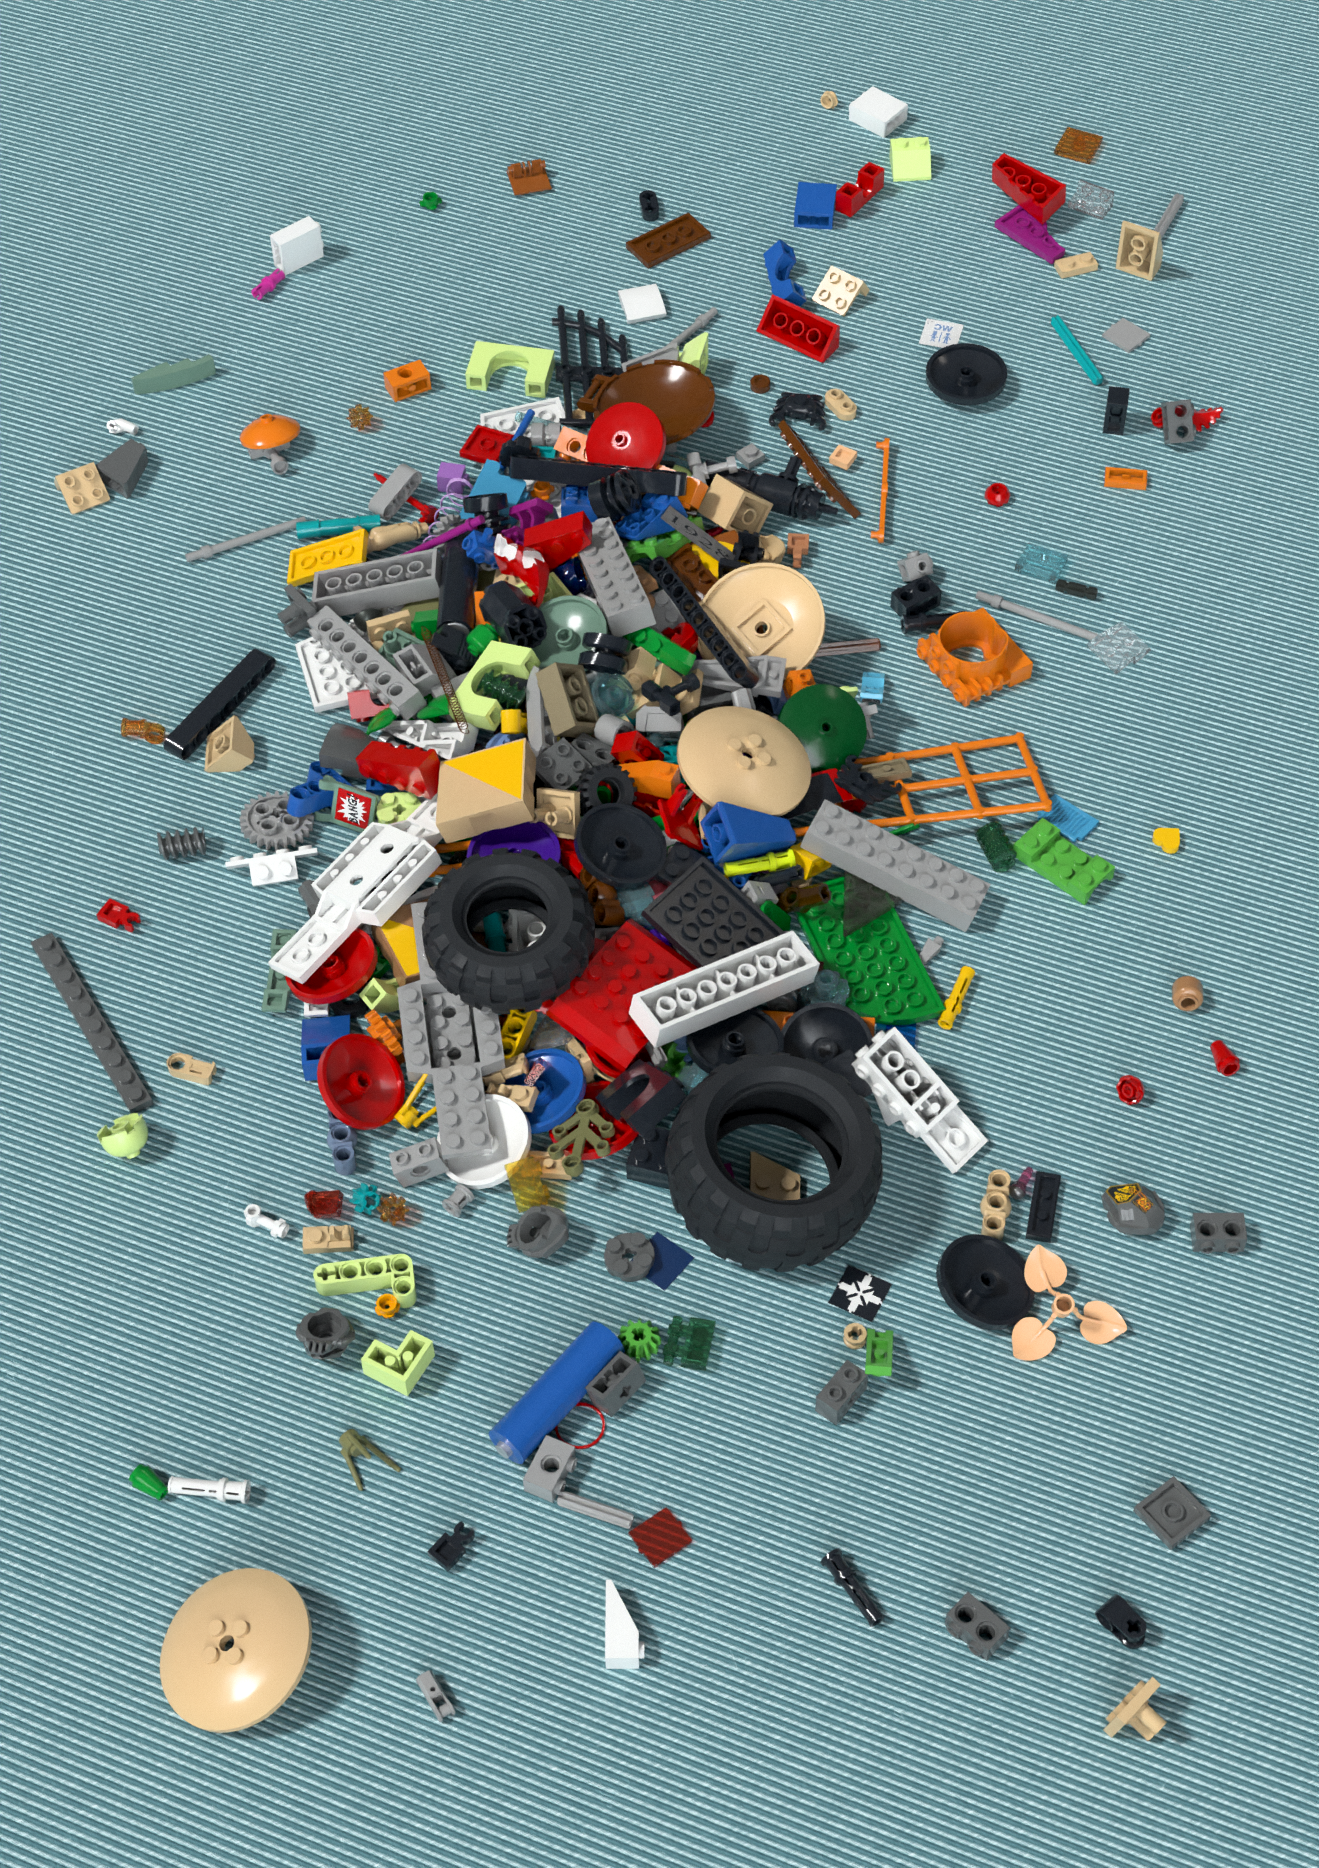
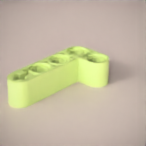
(328, 1284)

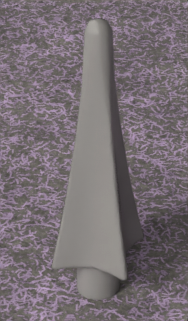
(930, 949)

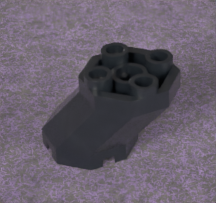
(513, 615)

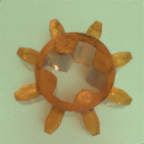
(364, 416)
(399, 1212)

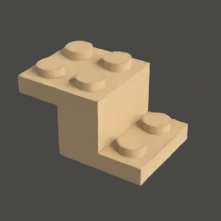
(665, 676)

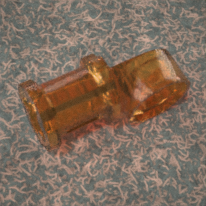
(143, 729)

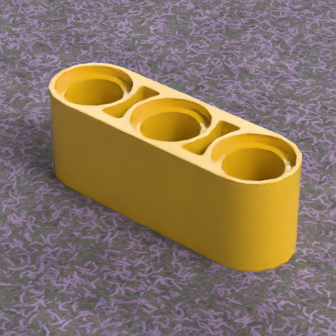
(514, 1021)

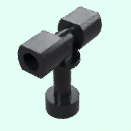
(667, 694)

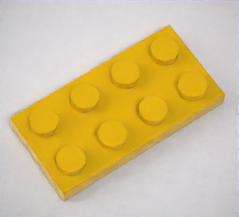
(326, 555)

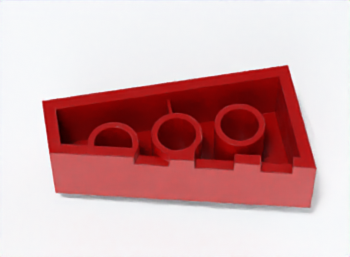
(1029, 187)
(401, 767)

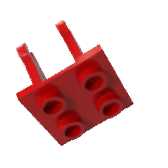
(681, 824)

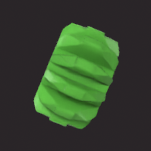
(646, 1336)

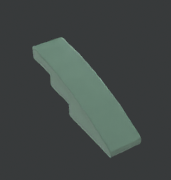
(168, 377)

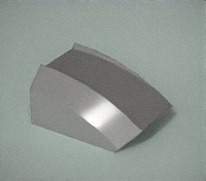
(657, 721)

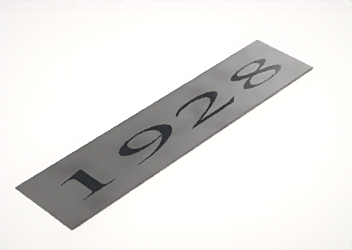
(696, 535)

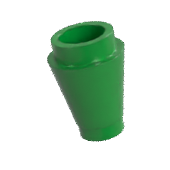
(148, 1482)

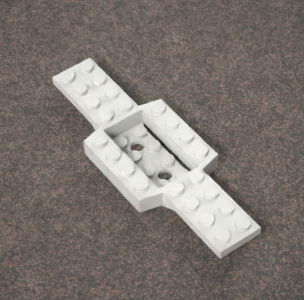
(340, 900)

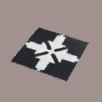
(860, 1293)

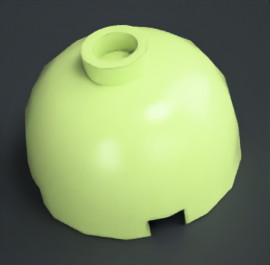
(125, 1137)

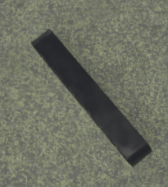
(219, 704)

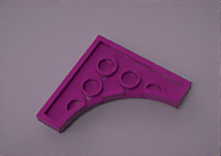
(1030, 233)

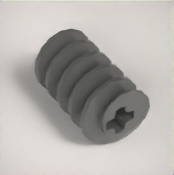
(182, 843)

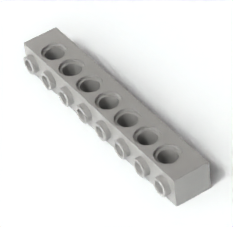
(366, 663)

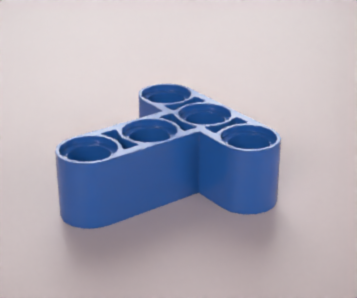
(308, 796)

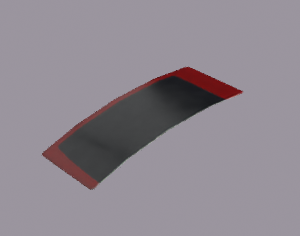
(820, 788)

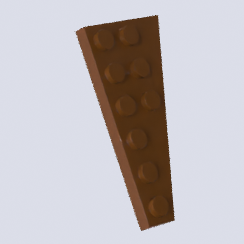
(819, 474)

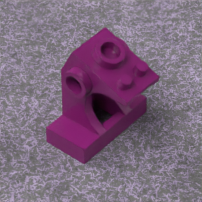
(536, 514)

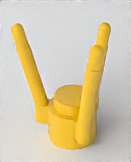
(408, 1114)

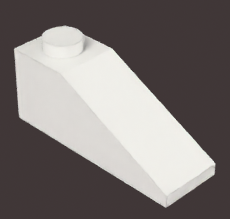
(621, 1634)

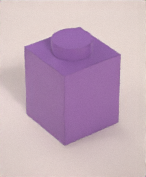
(449, 471)

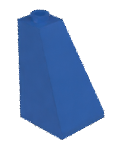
(744, 833)

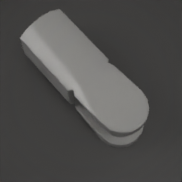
(434, 1693)

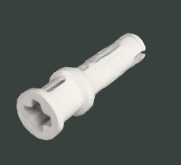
(221, 1489)

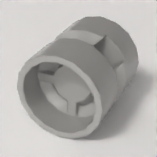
(539, 431)

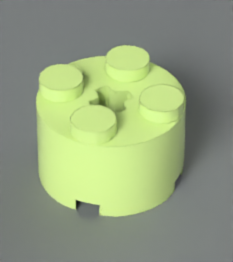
(396, 807)

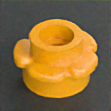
(387, 1300)

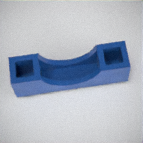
(779, 262)

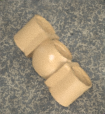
(996, 1196)

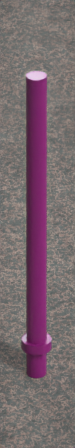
(469, 525)

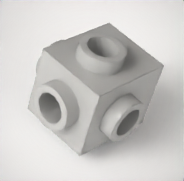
(915, 566)

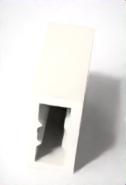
(878, 112)
(297, 245)

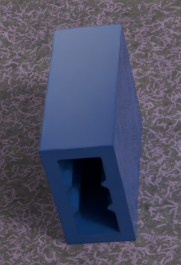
(815, 205)

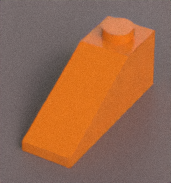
(654, 777)

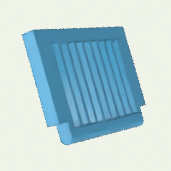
(1069, 819)

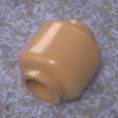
(1187, 993)

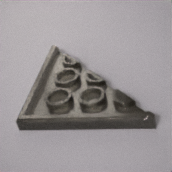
(864, 903)

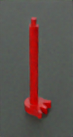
(427, 511)

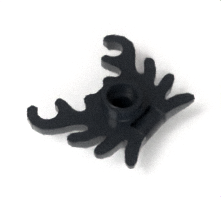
(799, 407)
(863, 784)

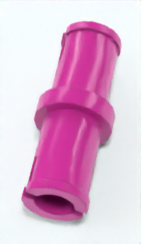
(268, 284)

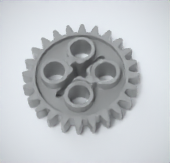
(270, 823)

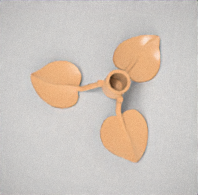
(1031, 1338)

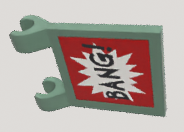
(350, 805)

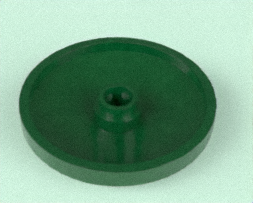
(838, 711)

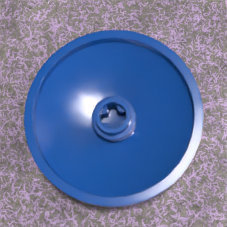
(559, 1088)

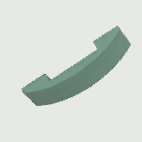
(277, 993)

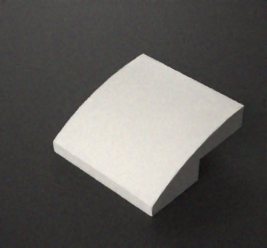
(642, 303)

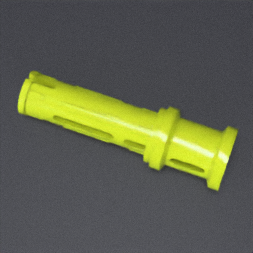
(769, 862)

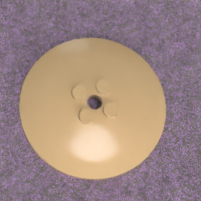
(769, 597)
(717, 770)
(254, 1677)

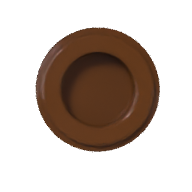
(760, 384)

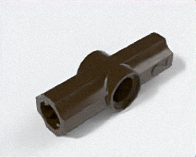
(804, 898)

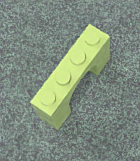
(489, 357)
(505, 659)

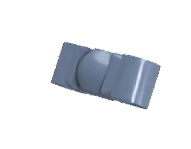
(342, 1148)

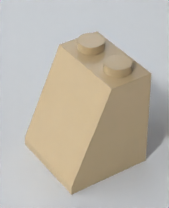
(734, 506)

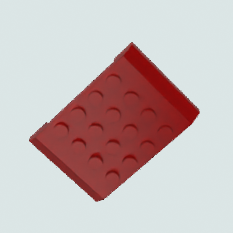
(601, 998)

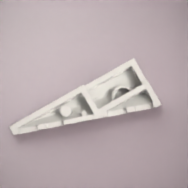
(442, 737)

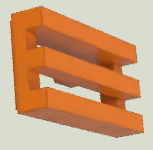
(1125, 478)

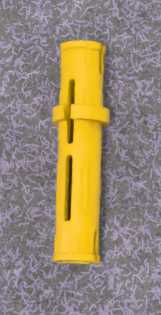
(954, 1003)

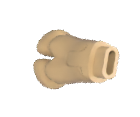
(386, 536)

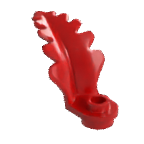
(1200, 417)

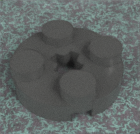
(629, 1243)

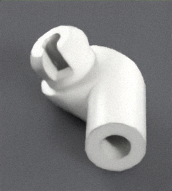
(122, 425)

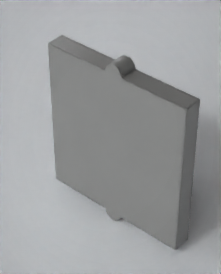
(1126, 335)

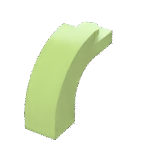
(381, 995)

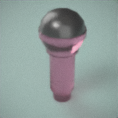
(1018, 1189)

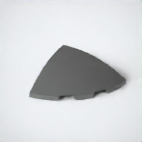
(341, 748)

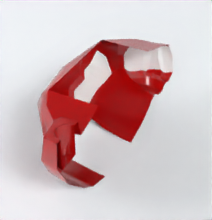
(523, 563)

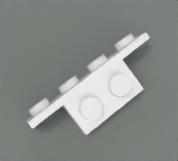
(272, 868)

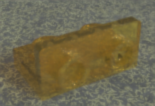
(526, 1183)

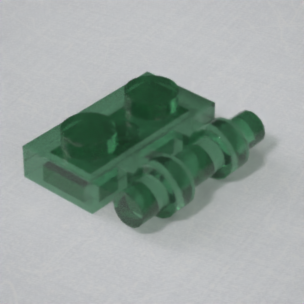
(697, 1344)

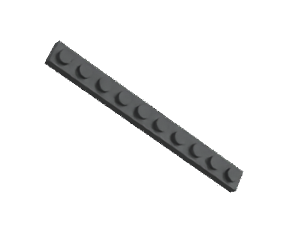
(92, 1023)

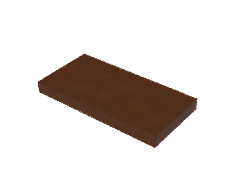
(668, 240)

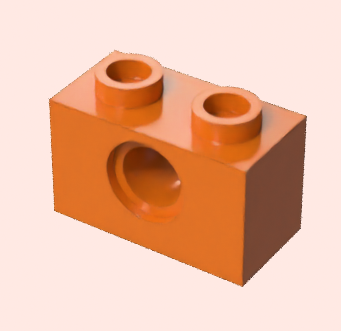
(407, 380)

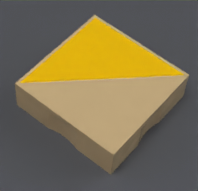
(486, 790)

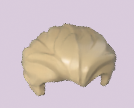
(774, 549)

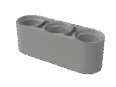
(395, 491)

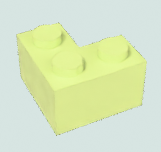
(400, 1367)

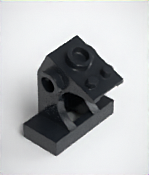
(746, 549)

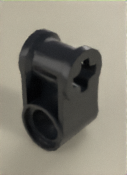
(1119, 1619)

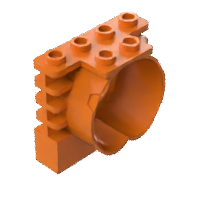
(971, 680)

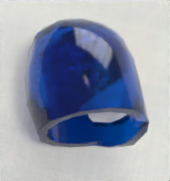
(572, 576)

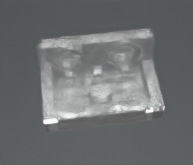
(1092, 200)

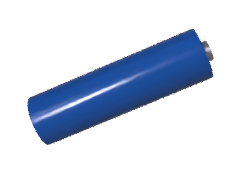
(554, 1393)

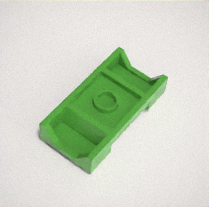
(661, 544)
(1062, 861)

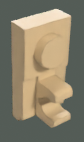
(522, 1095)
(328, 1239)

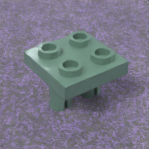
(395, 642)

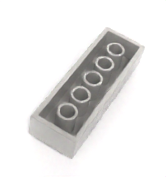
(379, 583)

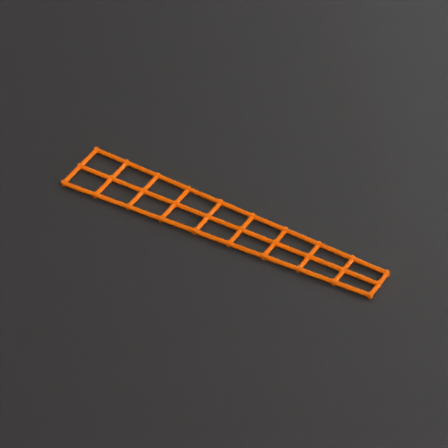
(965, 779)

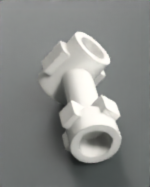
(255, 1218)

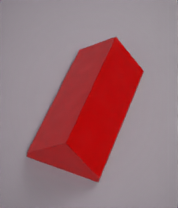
(799, 329)

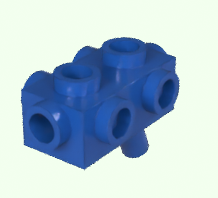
(481, 547)

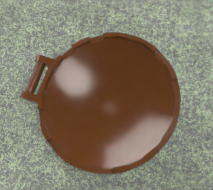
(669, 388)

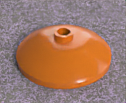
(269, 431)

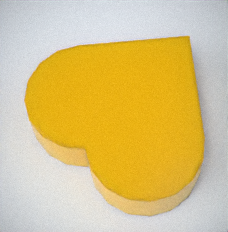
(1167, 838)

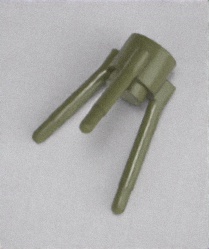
(355, 1445)

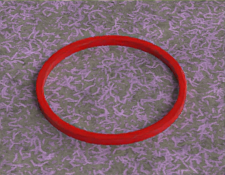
(601, 1434)

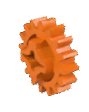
(384, 1031)

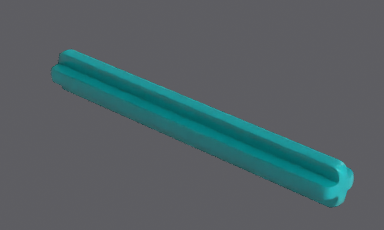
(1077, 350)

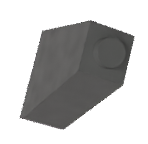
(124, 467)

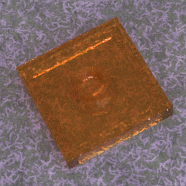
(1078, 145)

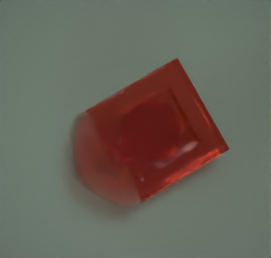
(324, 1203)

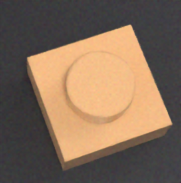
(843, 457)

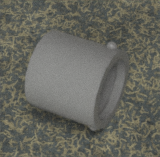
(609, 726)

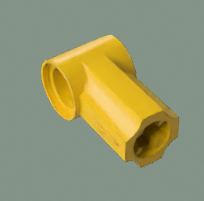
(513, 722)

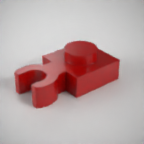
(115, 913)

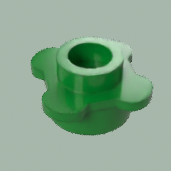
(430, 200)

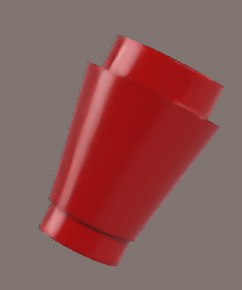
(1224, 1058)

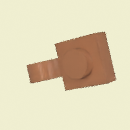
(797, 545)

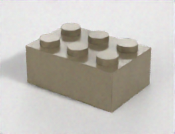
(567, 699)

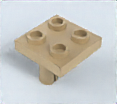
(558, 811)
(1137, 1712)

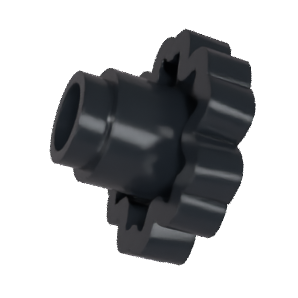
(520, 446)

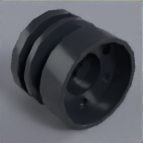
(615, 496)
(489, 507)

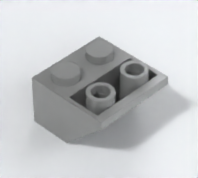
(417, 666)

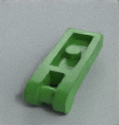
(879, 1353)

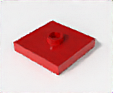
(484, 444)

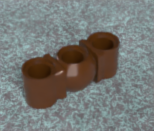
(603, 900)

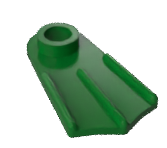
(777, 915)

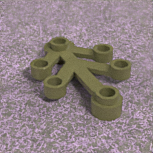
(585, 1112)

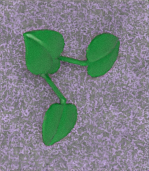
(432, 711)

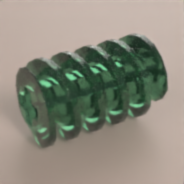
(502, 690)
(996, 846)

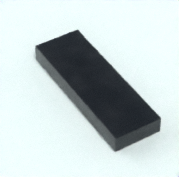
(1043, 1207)

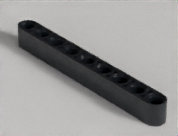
(584, 473)
(704, 623)

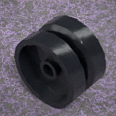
(605, 653)

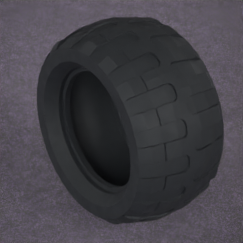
(789, 1095)

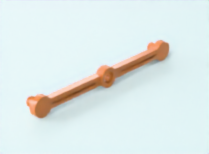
(879, 534)

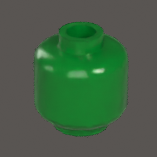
(480, 638)

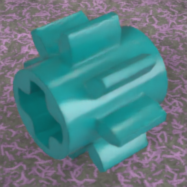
(359, 1198)

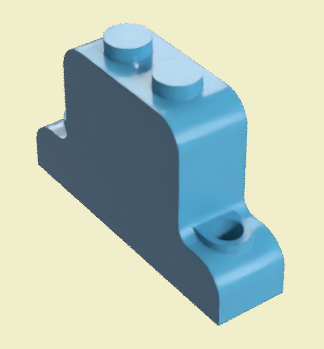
(494, 481)

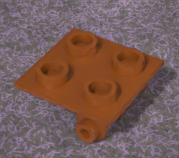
(528, 178)

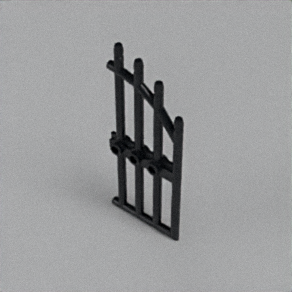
(585, 372)

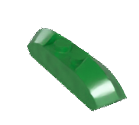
(663, 649)

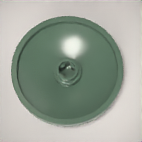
(567, 622)

